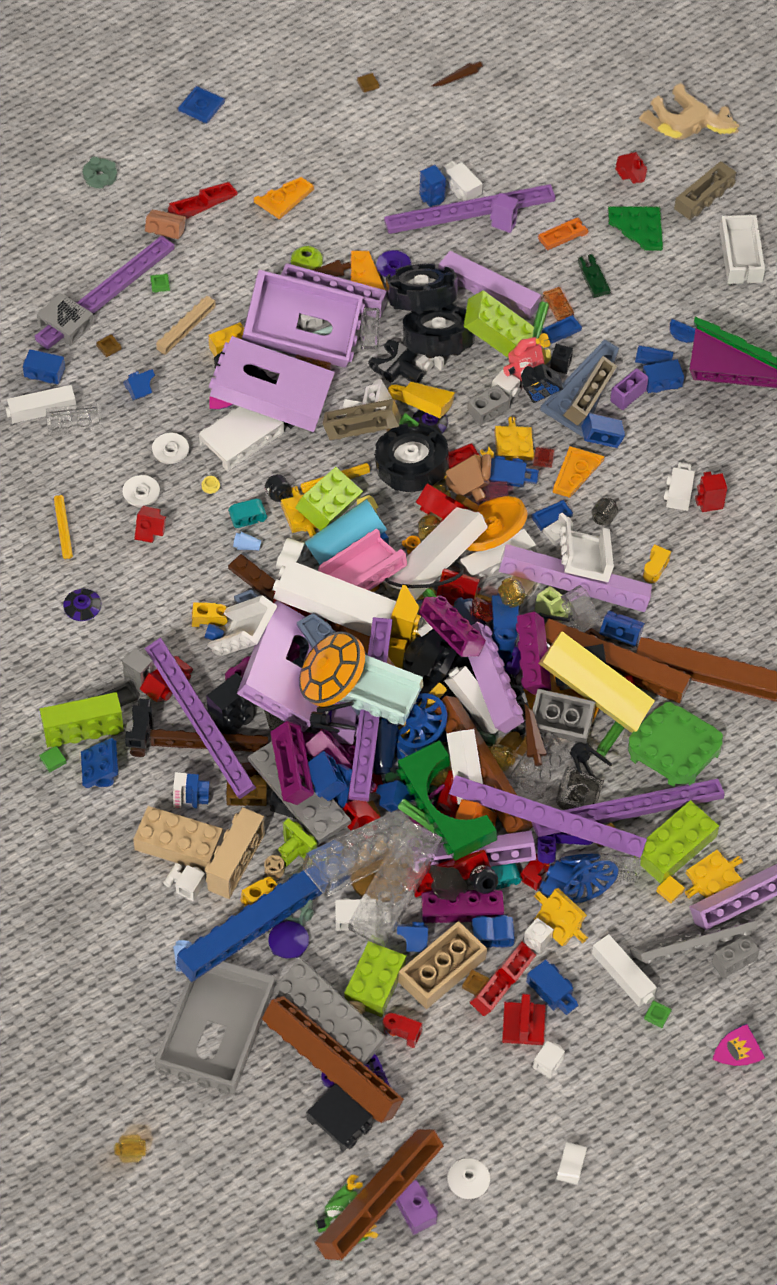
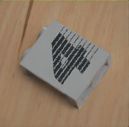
(66, 317)

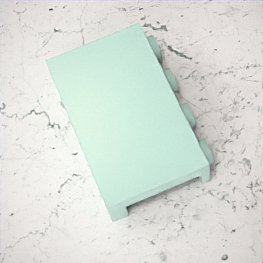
(385, 691)

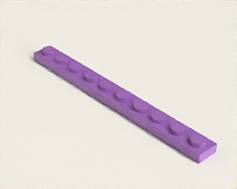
(464, 209)
(113, 285)
(200, 718)
(369, 724)
(643, 804)
(548, 816)

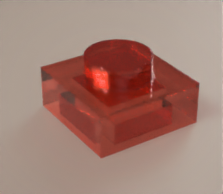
(543, 457)
(482, 609)

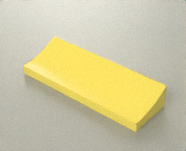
(597, 682)

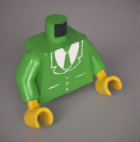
(338, 1203)

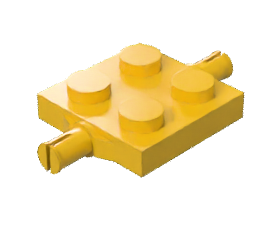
(514, 441)
(296, 521)
(712, 875)
(562, 916)

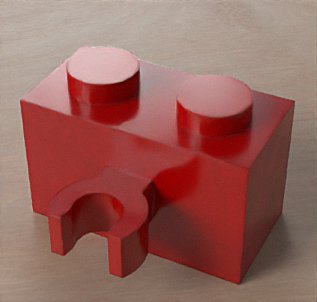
(711, 492)

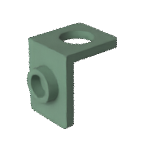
(305, 915)

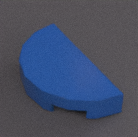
(682, 331)

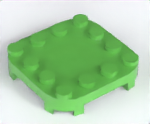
(675, 744)

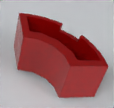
(437, 502)
(155, 685)

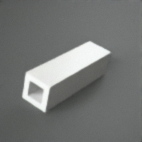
(35, 404)
(470, 695)
(464, 756)
(624, 971)

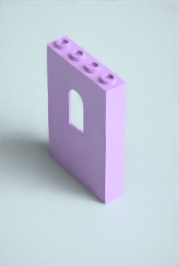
(276, 311)
(293, 399)
(272, 679)

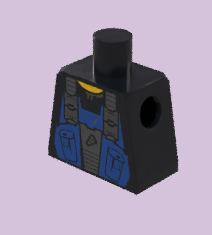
(540, 382)

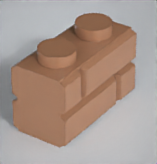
(165, 224)

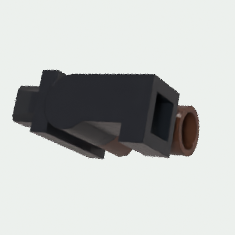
(142, 723)

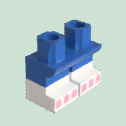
(190, 790)

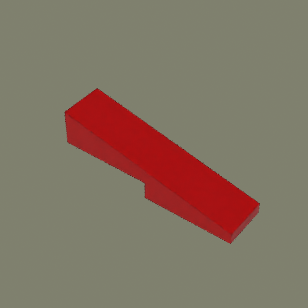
(206, 199)
(463, 864)
(502, 979)

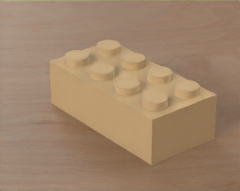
(177, 838)
(235, 852)
(442, 965)

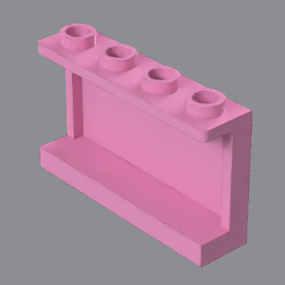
(365, 562)

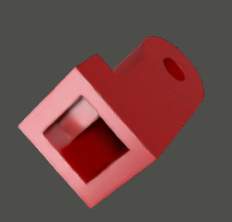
(532, 873)
(402, 1027)

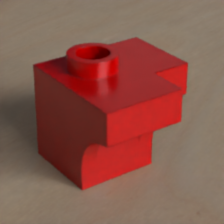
(631, 167)
(149, 523)
(359, 813)

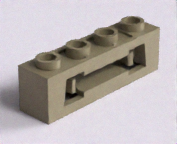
(722, 179)
(361, 419)

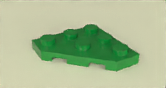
(638, 224)

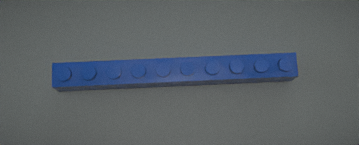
(246, 926)

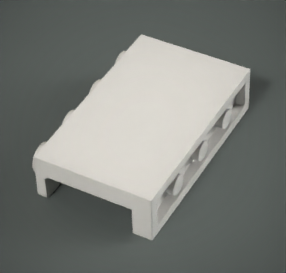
(240, 435)
(586, 554)
(247, 625)

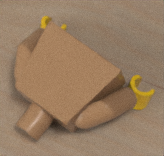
(471, 475)

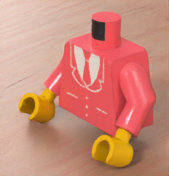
(526, 353)

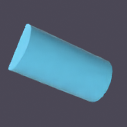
(344, 532)

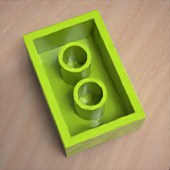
(329, 499)
(375, 978)

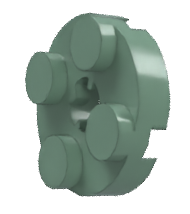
(99, 164)

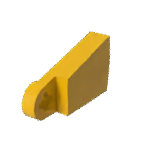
(423, 397)

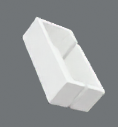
(742, 249)

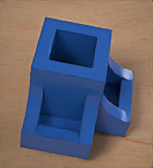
(139, 384)
(392, 794)
(415, 936)

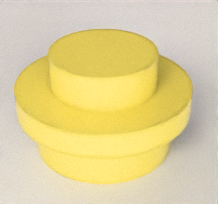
(210, 484)

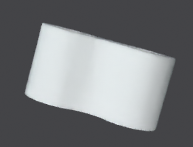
(292, 550)
(571, 1163)

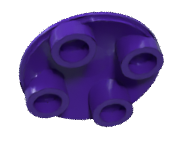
(514, 666)
(288, 940)

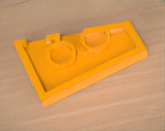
(285, 198)
(364, 270)
(576, 470)

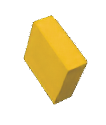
(670, 889)

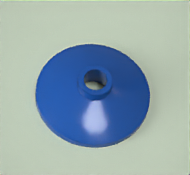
(575, 859)

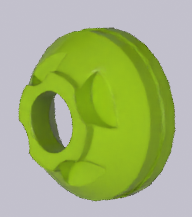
(311, 262)

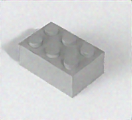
(564, 715)

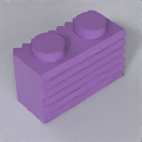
(504, 212)
(629, 389)

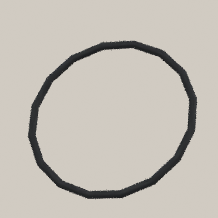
(432, 584)

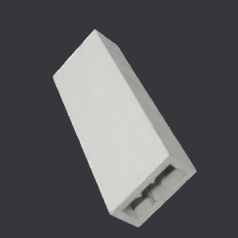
(438, 550)
(330, 597)

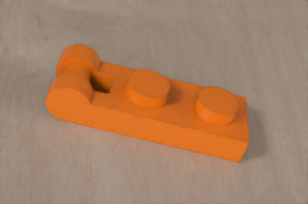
(562, 233)

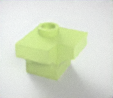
(550, 602)

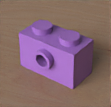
(416, 1208)

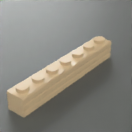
(185, 325)

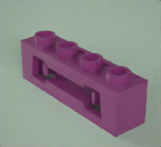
(291, 763)

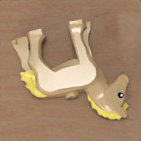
(690, 120)

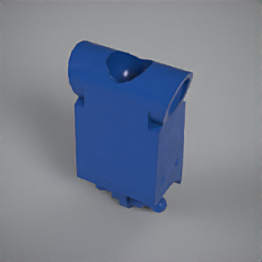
(504, 628)

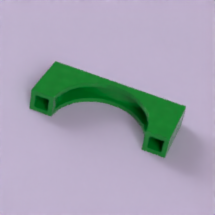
(458, 835)

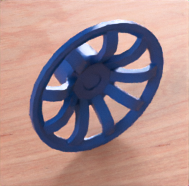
(418, 718)
(586, 875)

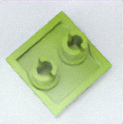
(296, 842)

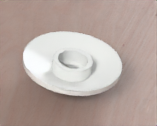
(170, 442)
(138, 485)
(466, 1187)

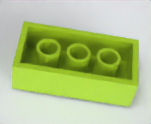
(495, 323)
(82, 720)
(677, 841)

